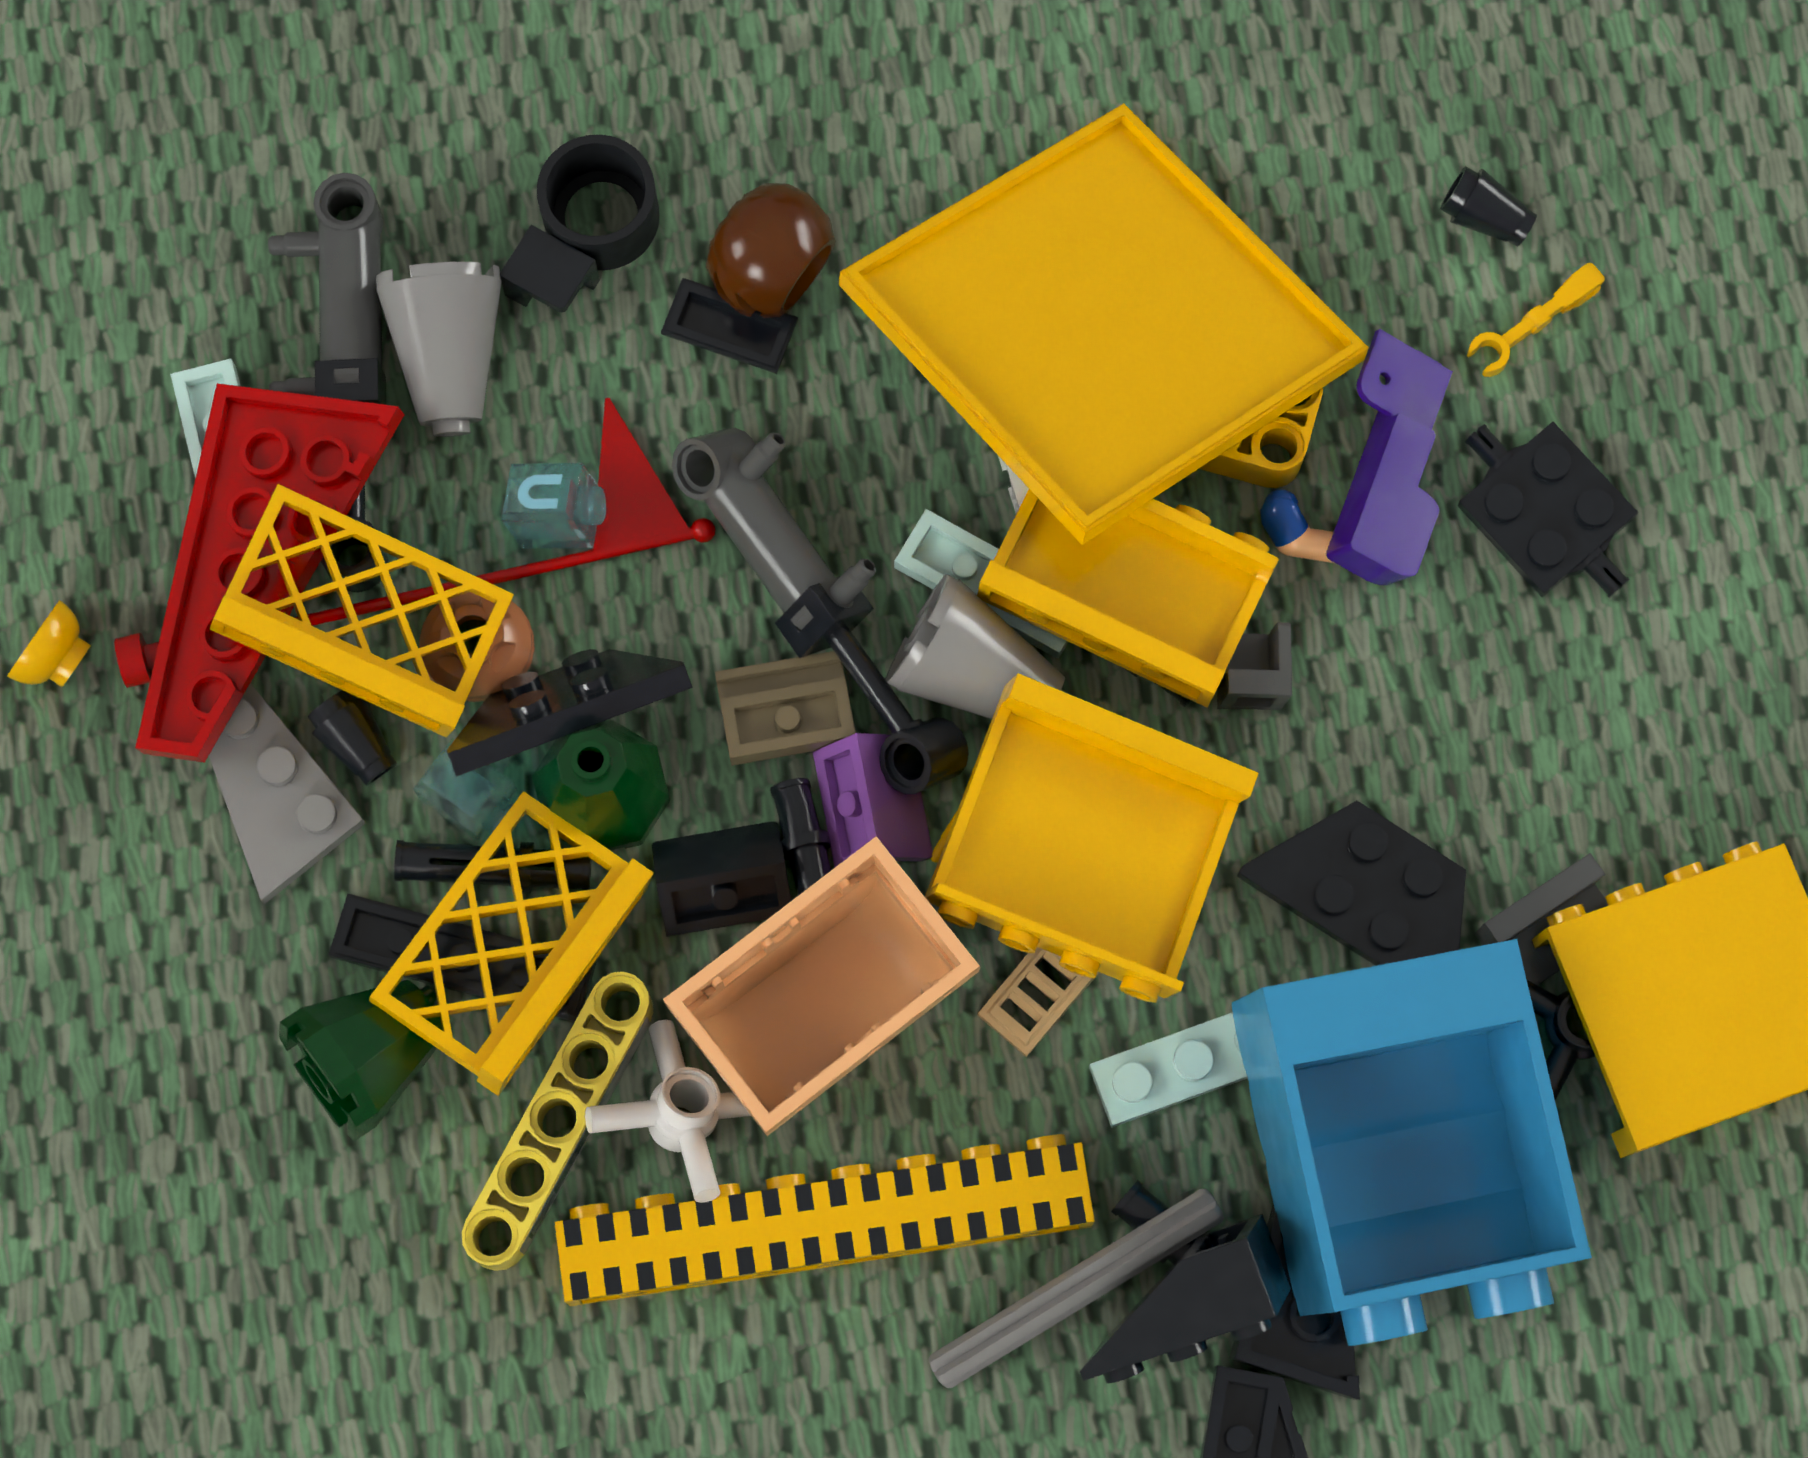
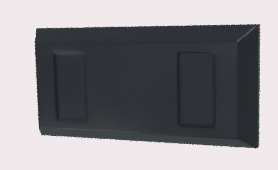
(709, 322)

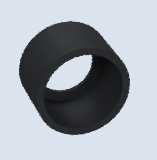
(591, 161)

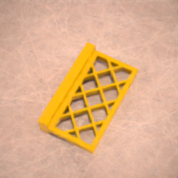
(342, 663)
(556, 977)

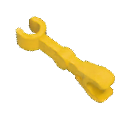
(1573, 293)

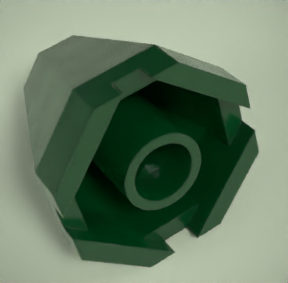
(604, 784)
(358, 1054)

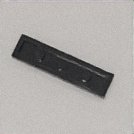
(378, 933)

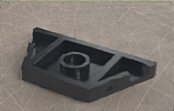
(563, 701)
(1366, 886)

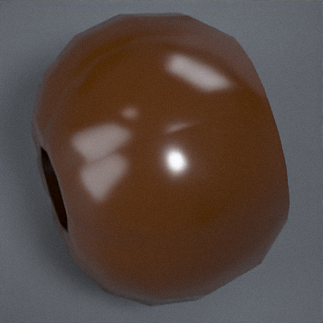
(769, 249)

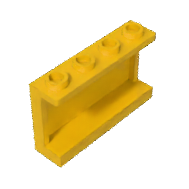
(1144, 594)

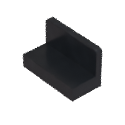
(720, 878)

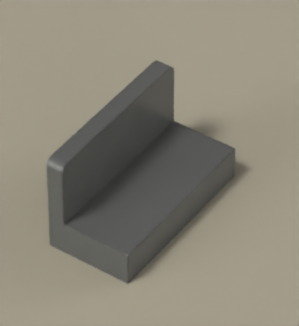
(1528, 915)

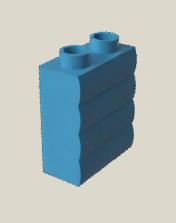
(1411, 1138)

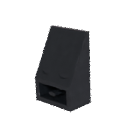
(1216, 1287)

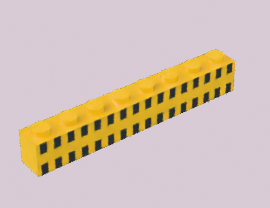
(824, 1222)

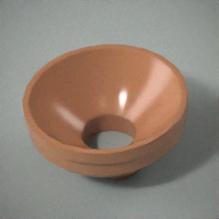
(507, 657)

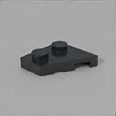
(1250, 1417)

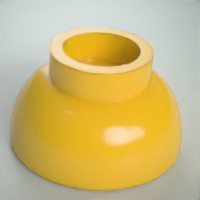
(52, 651)

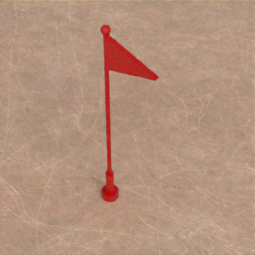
(635, 520)

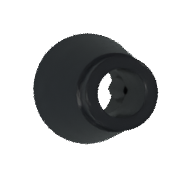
(1487, 207)
(352, 735)

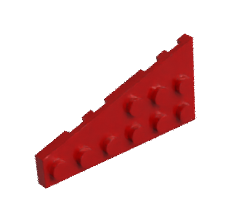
(249, 446)

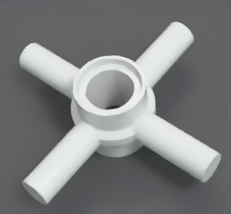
(666, 1123)

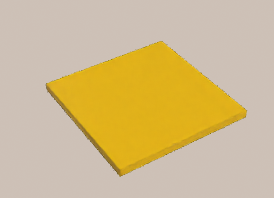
(1102, 321)

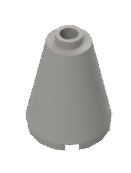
(443, 338)
(964, 653)

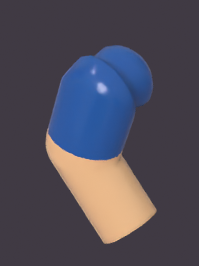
(1290, 529)

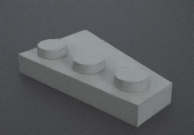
(277, 797)

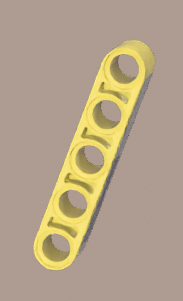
(557, 1154)

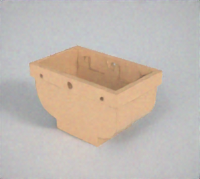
(821, 985)

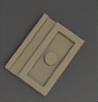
(784, 707)

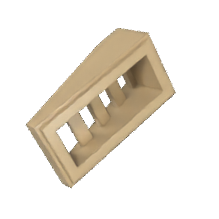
(1063, 999)

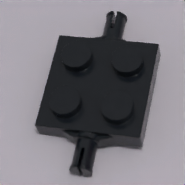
(1547, 509)

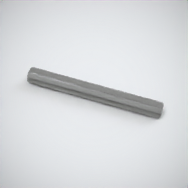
(1076, 1288)

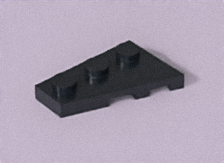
(1301, 1347)

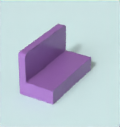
(864, 805)

